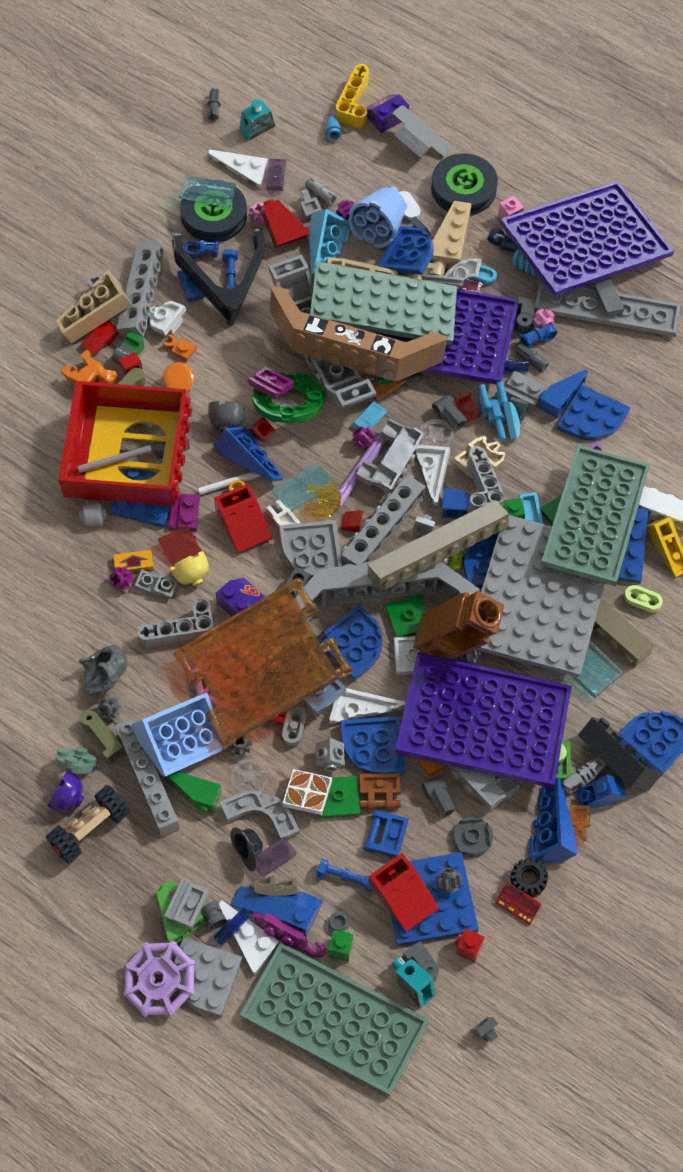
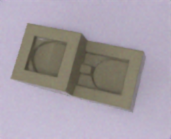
(270, 887)

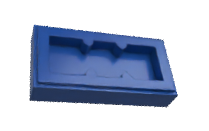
(191, 291)

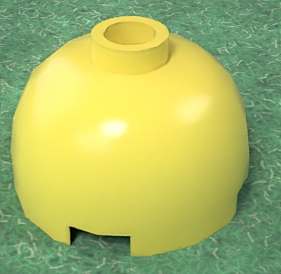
(191, 569)

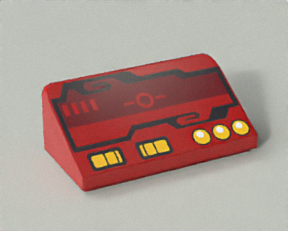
(518, 903)

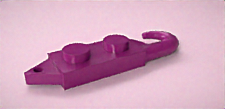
(287, 934)

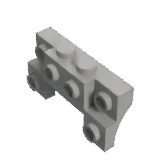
(393, 464)
(484, 786)

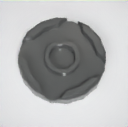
(472, 836)

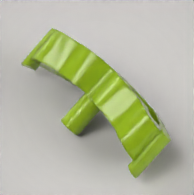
(456, 560)

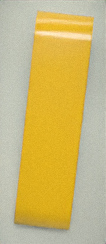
(347, 107)

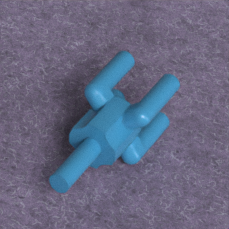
(494, 408)

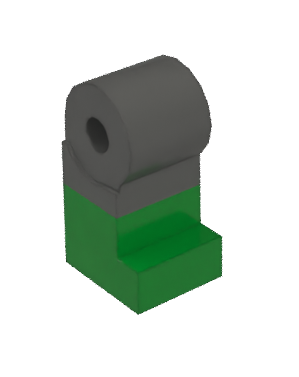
(132, 344)

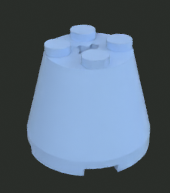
(378, 216)

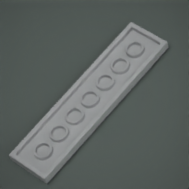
(638, 313)

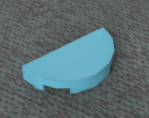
(512, 420)

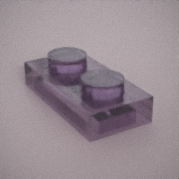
(276, 174)
(274, 856)

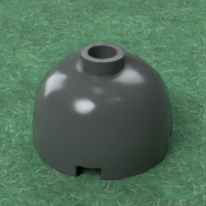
(225, 415)

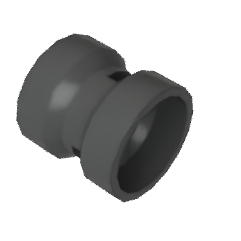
(213, 916)

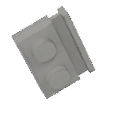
(524, 388)
(187, 904)

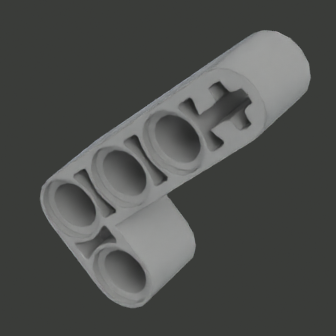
(484, 479)
(175, 626)

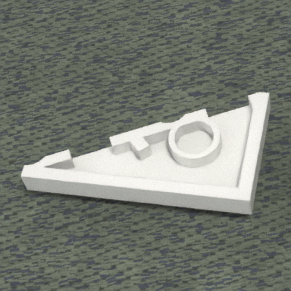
(246, 166)
(433, 463)
(359, 704)
(253, 941)

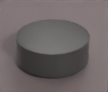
(339, 921)

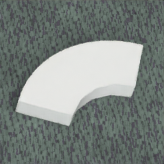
(465, 269)

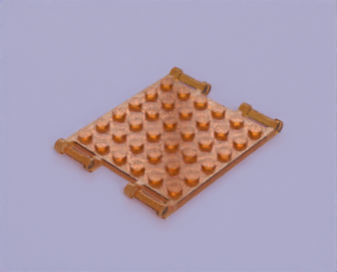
(262, 662)

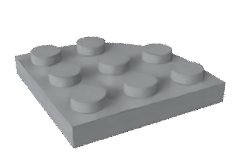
(311, 545)
(213, 976)

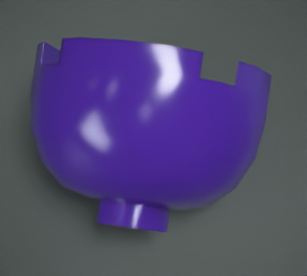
(67, 794)

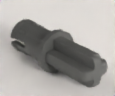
(213, 104)
(532, 357)

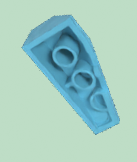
(326, 236)

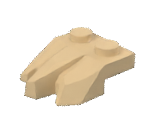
(496, 458)

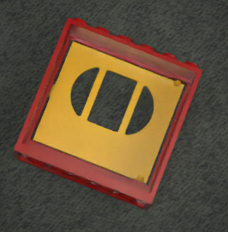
(117, 410)

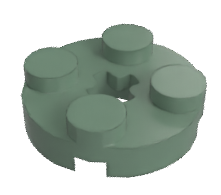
(78, 760)

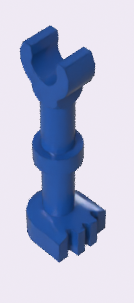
(230, 256)
(324, 868)

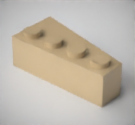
(451, 236)
(93, 308)

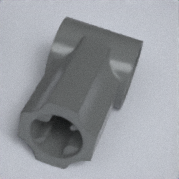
(447, 409)
(437, 791)

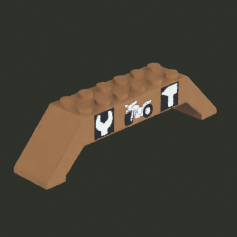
(351, 345)

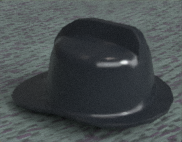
(247, 845)

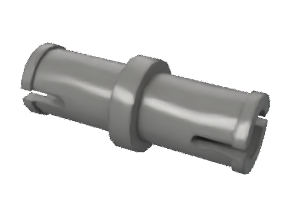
(320, 190)

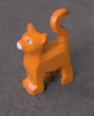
(92, 371)

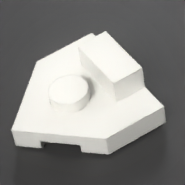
(166, 317)

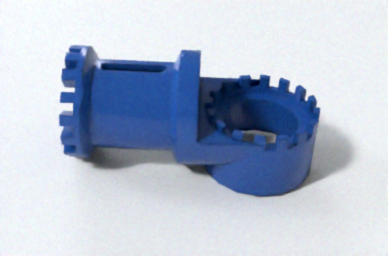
(202, 248)
(546, 333)

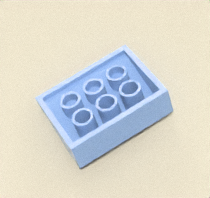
(179, 735)

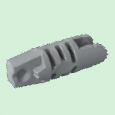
(584, 775)

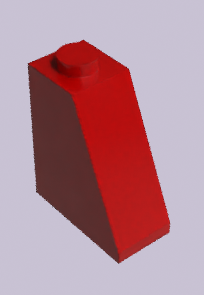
(282, 224)

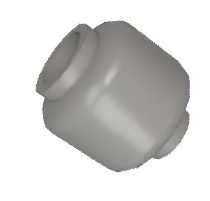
(92, 514)

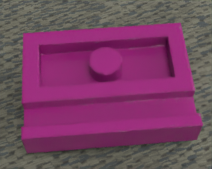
(271, 382)
(185, 512)

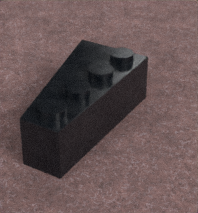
(620, 754)

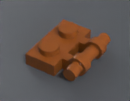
(380, 785)

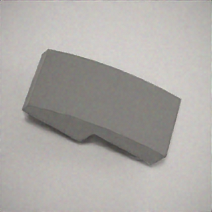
(155, 585)

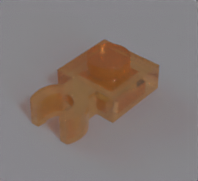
(580, 819)

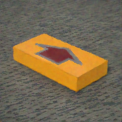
(135, 560)

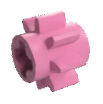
(255, 214)
(542, 318)

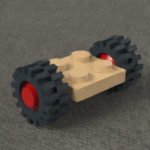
(109, 806)

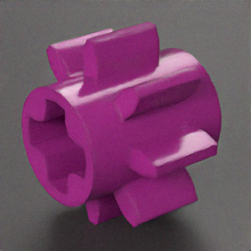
(344, 209)
(363, 437)
(121, 578)

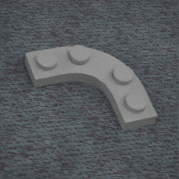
(261, 803)

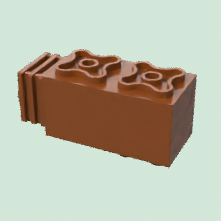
(458, 625)

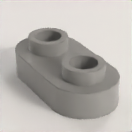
(294, 727)

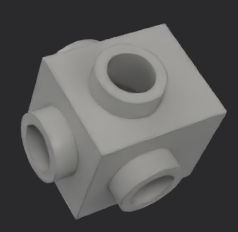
(330, 754)

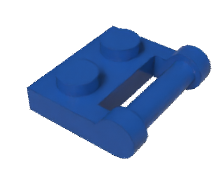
(392, 836)

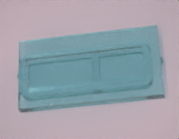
(207, 191)
(294, 490)

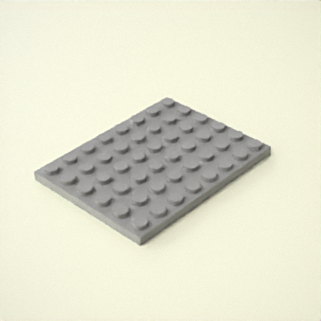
(545, 610)

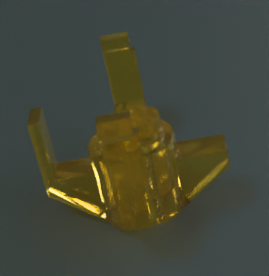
(329, 500)

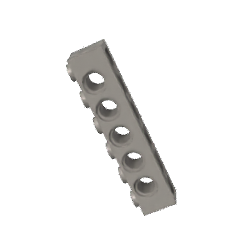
(141, 288)
(407, 487)
(147, 780)

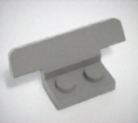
(418, 135)

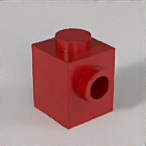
(469, 944)

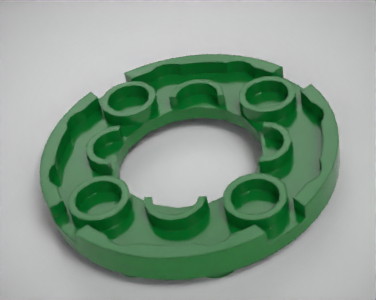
(313, 405)

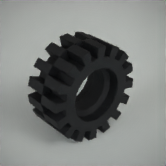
(529, 865)

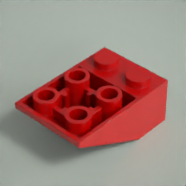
(242, 518)
(403, 892)

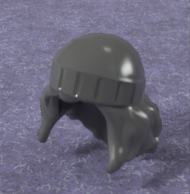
(103, 669)

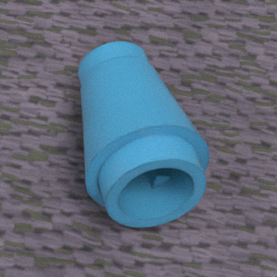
(333, 129)

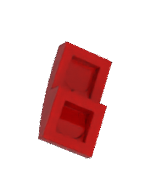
(100, 337)

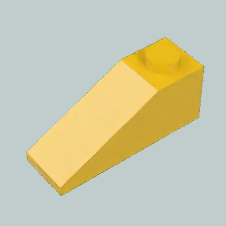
(667, 544)

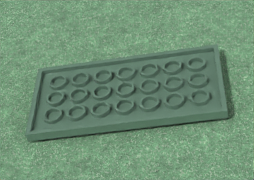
(383, 302)
(595, 515)
(334, 1019)

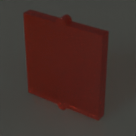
(179, 544)

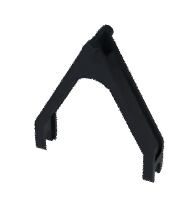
(225, 300)

